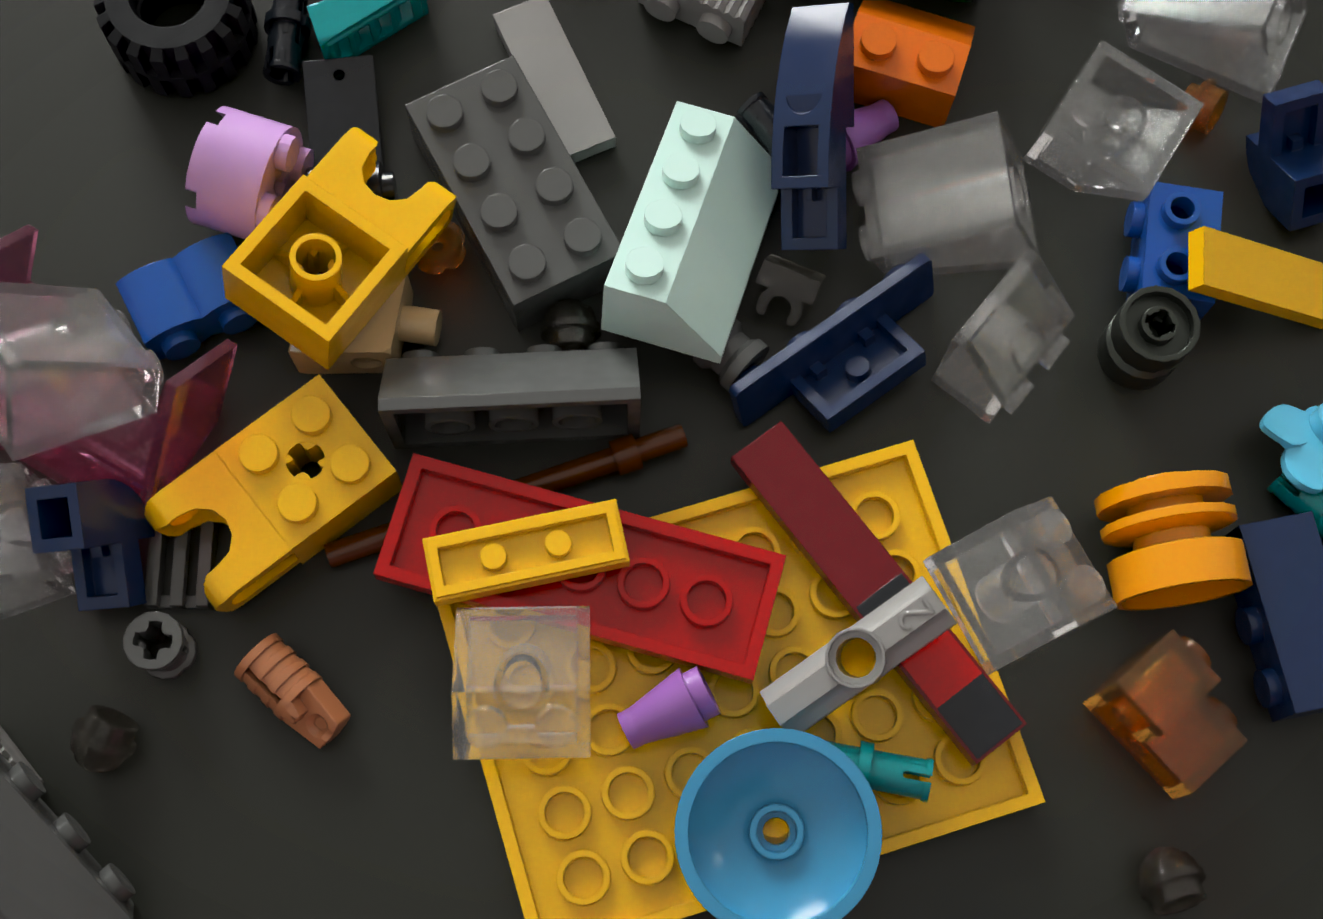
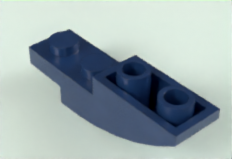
(810, 126)

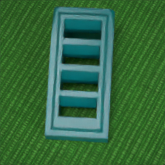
(355, 26)

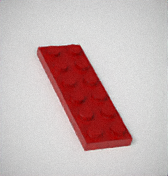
(678, 601)

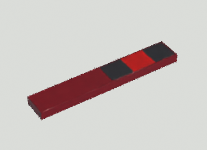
(866, 576)

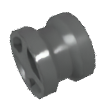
(738, 356)

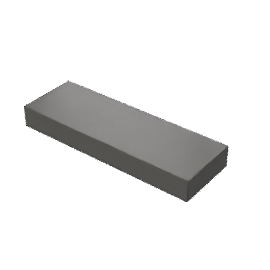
(554, 73)

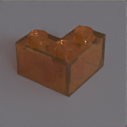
(1163, 715)

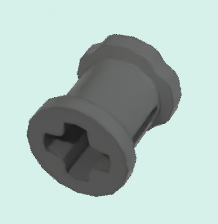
(151, 629)

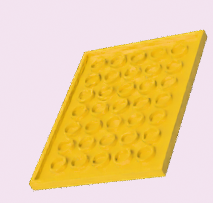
(600, 828)

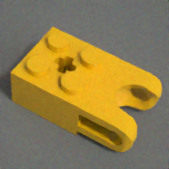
(339, 229)
(266, 501)

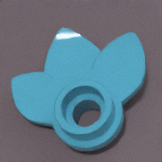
(1302, 441)

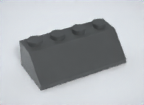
(511, 396)
(46, 859)

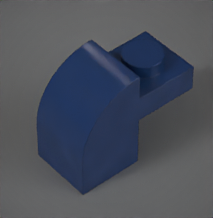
(1288, 155)
(102, 530)

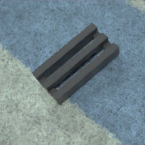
(156, 569)

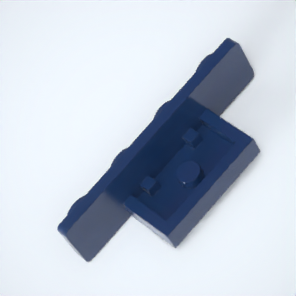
(846, 357)

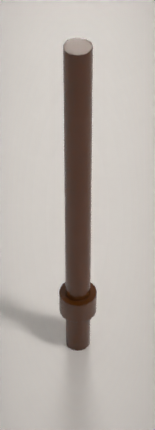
(623, 456)

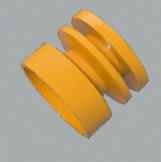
(1170, 529)

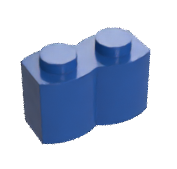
(183, 299)

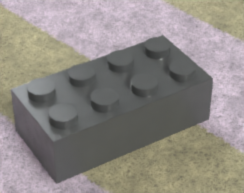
(514, 190)

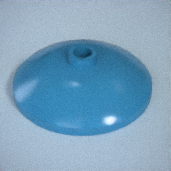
(829, 818)

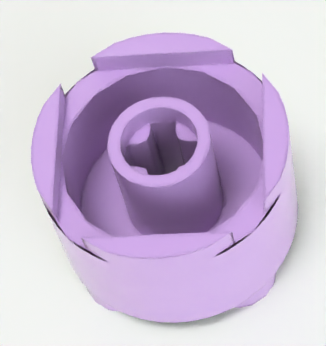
(243, 170)

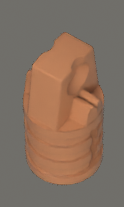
(292, 690)

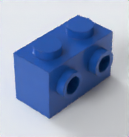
(1160, 238)

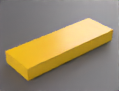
(1255, 276)
(525, 552)

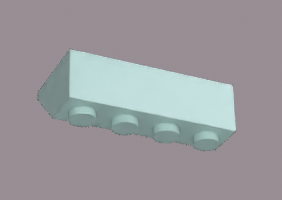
(691, 236)

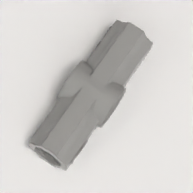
(895, 632)

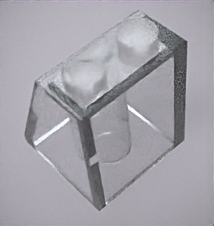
(1226, 40)
(948, 195)
(68, 367)

